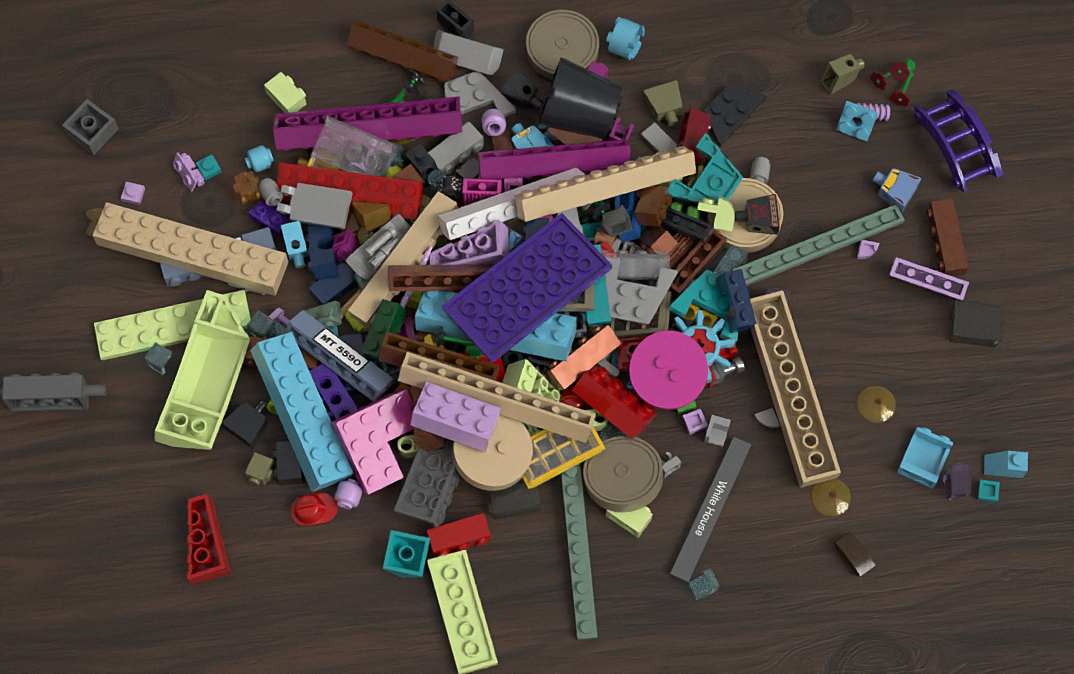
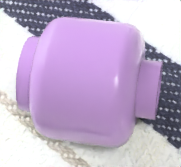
(493, 122)
(348, 494)

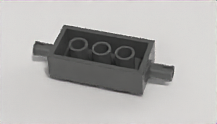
(48, 392)

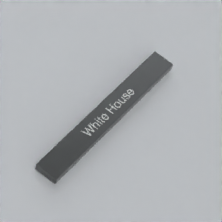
(710, 510)

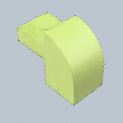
(724, 212)

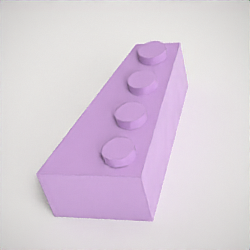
(483, 247)

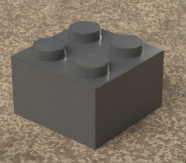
(90, 127)

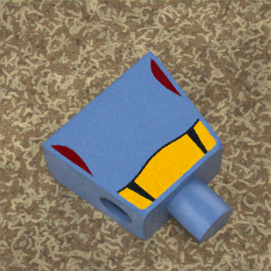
(897, 187)

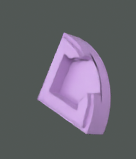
(867, 249)

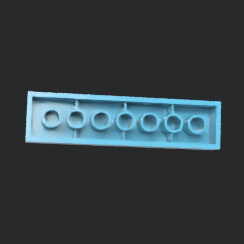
(549, 340)
(301, 411)

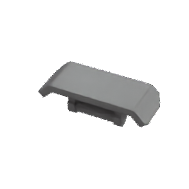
(470, 53)
(396, 227)

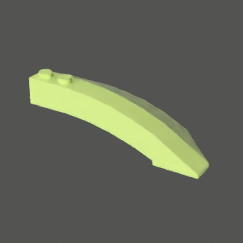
(204, 377)

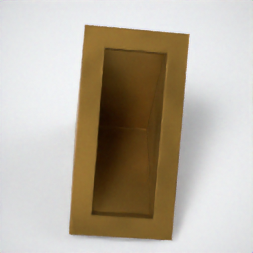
(371, 214)

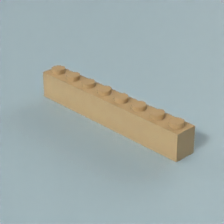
(408, 252)

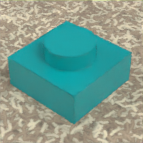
(208, 167)

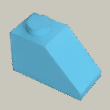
(1006, 464)

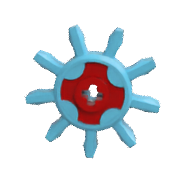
(708, 340)

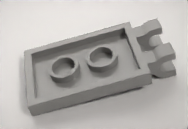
(317, 205)

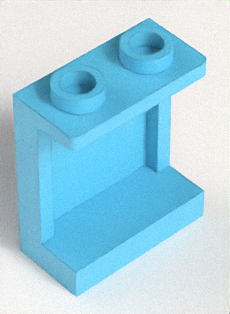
(925, 457)

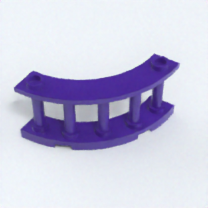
(975, 128)

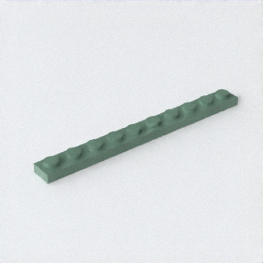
(821, 245)
(579, 553)

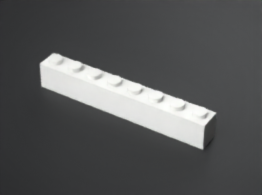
(485, 212)

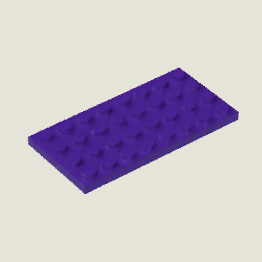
(526, 287)

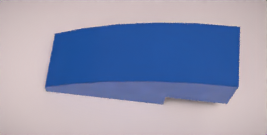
(630, 202)

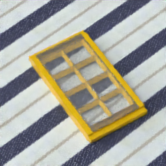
(558, 453)

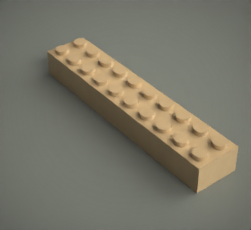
(190, 249)
(792, 391)

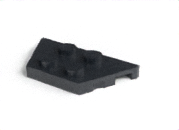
(731, 110)

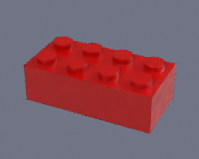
(614, 401)

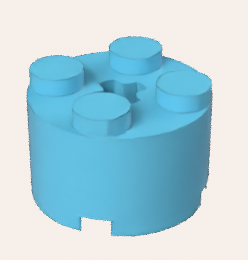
(625, 38)

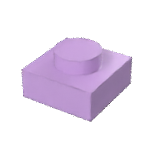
(132, 193)
(695, 421)

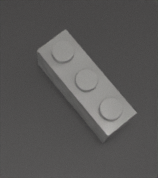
(457, 148)

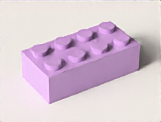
(455, 416)

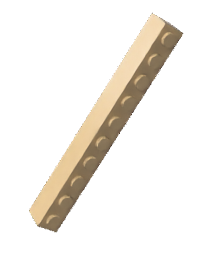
(605, 183)
(513, 401)

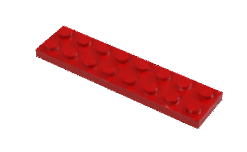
(400, 194)

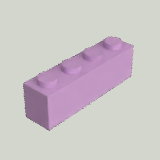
(928, 279)

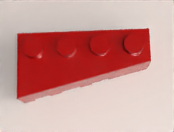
(206, 547)

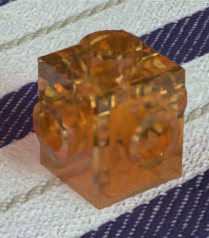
(247, 186)

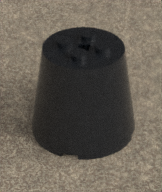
(580, 101)

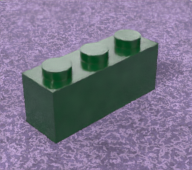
(387, 319)

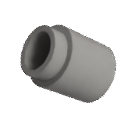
(760, 169)
(270, 192)

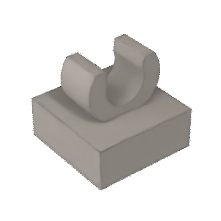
(671, 465)

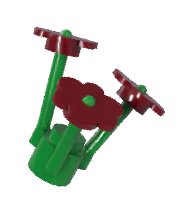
(900, 71)

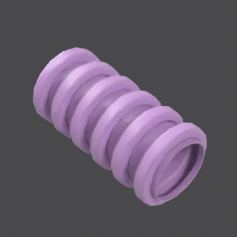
(883, 111)

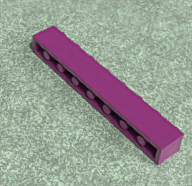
(552, 159)

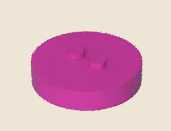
(668, 370)

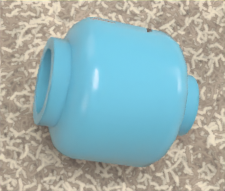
(259, 158)

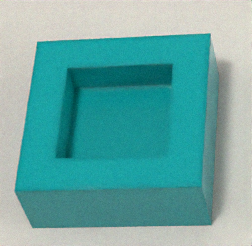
(988, 491)

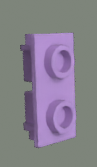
(183, 165)

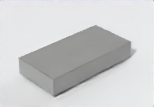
(658, 139)

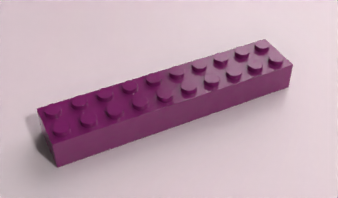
(384, 120)

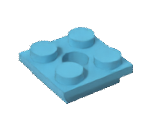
(850, 127)

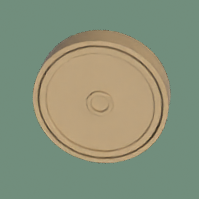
(739, 235)
(504, 459)

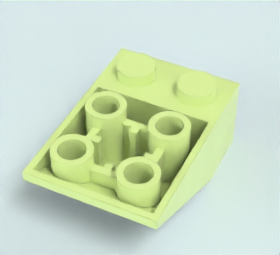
(528, 378)

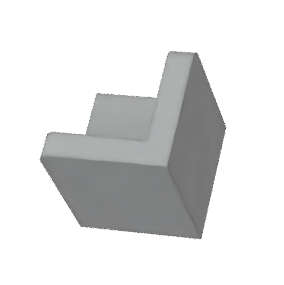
(717, 430)

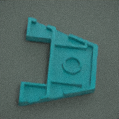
(716, 180)
(705, 294)

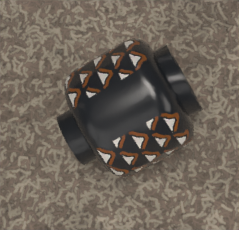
(452, 188)

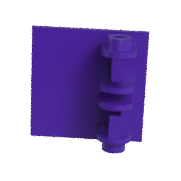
(269, 217)

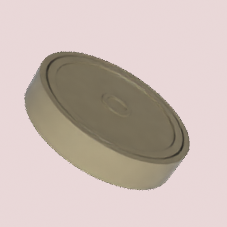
(561, 35)
(624, 474)

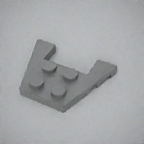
(477, 92)
(633, 300)

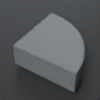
(767, 418)

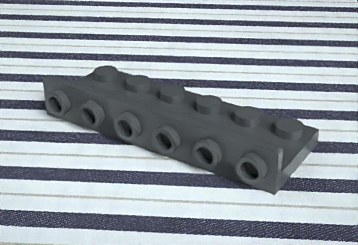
(429, 485)

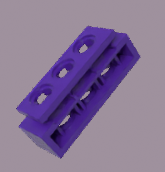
(323, 377)

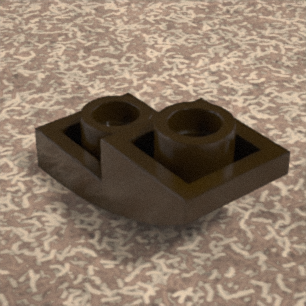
(854, 552)

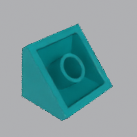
(406, 554)

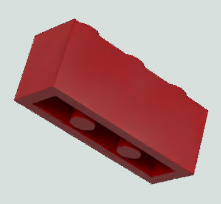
(459, 535)

